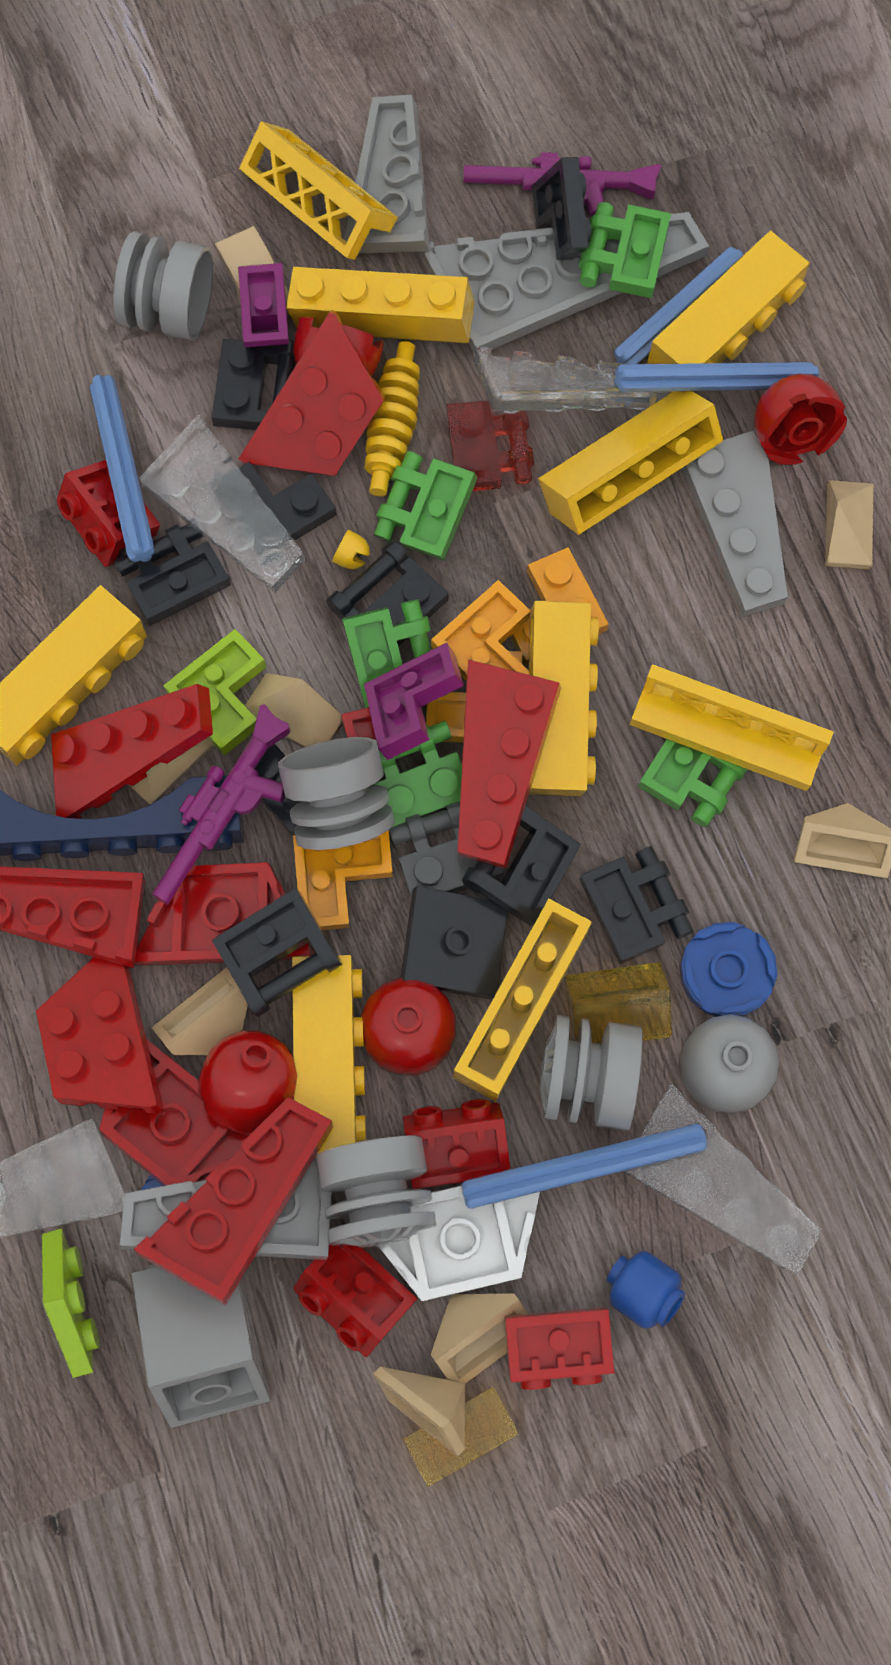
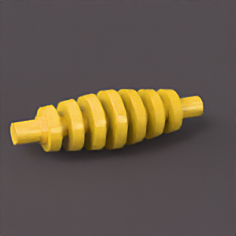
(395, 420)

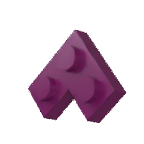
(398, 699)

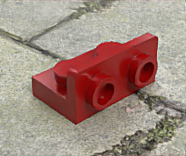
(90, 506)
(459, 1142)
(354, 1296)
(559, 1347)

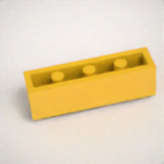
(385, 302)
(734, 306)
(631, 459)
(561, 653)
(64, 671)
(521, 1000)
(325, 1050)

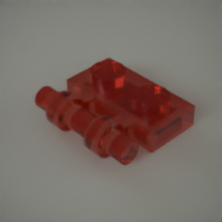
(475, 446)

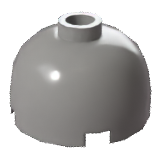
(729, 1064)

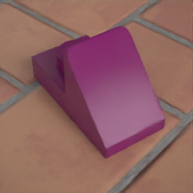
(263, 305)

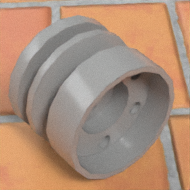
(163, 285)
(336, 793)
(592, 1072)
(375, 1190)

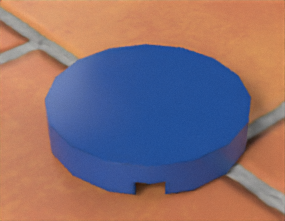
(728, 970)

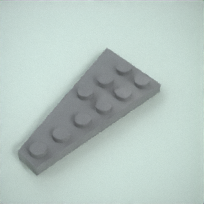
(525, 288)

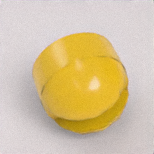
(349, 547)

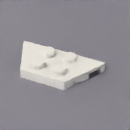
(466, 1245)

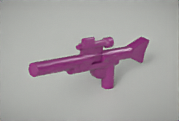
(640, 181)
(216, 806)

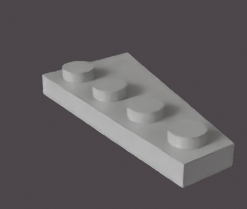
(393, 175)
(740, 516)
(297, 1233)

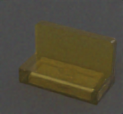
(624, 996)

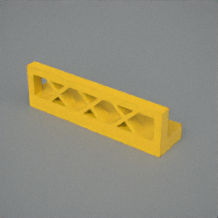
(325, 178)
(730, 727)

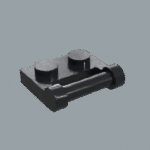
(242, 382)
(412, 585)
(533, 872)
(269, 938)

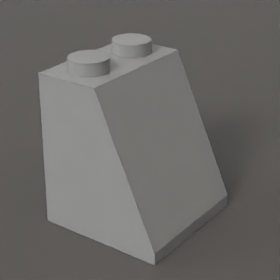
(196, 1350)

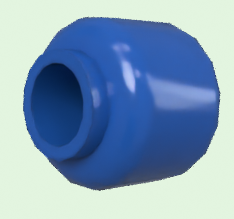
(645, 1289)

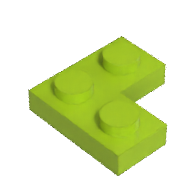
(224, 671)
(65, 1302)

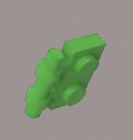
(638, 254)
(436, 510)
(374, 640)
(676, 774)
(425, 785)

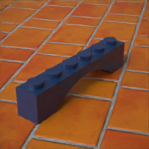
(30, 833)

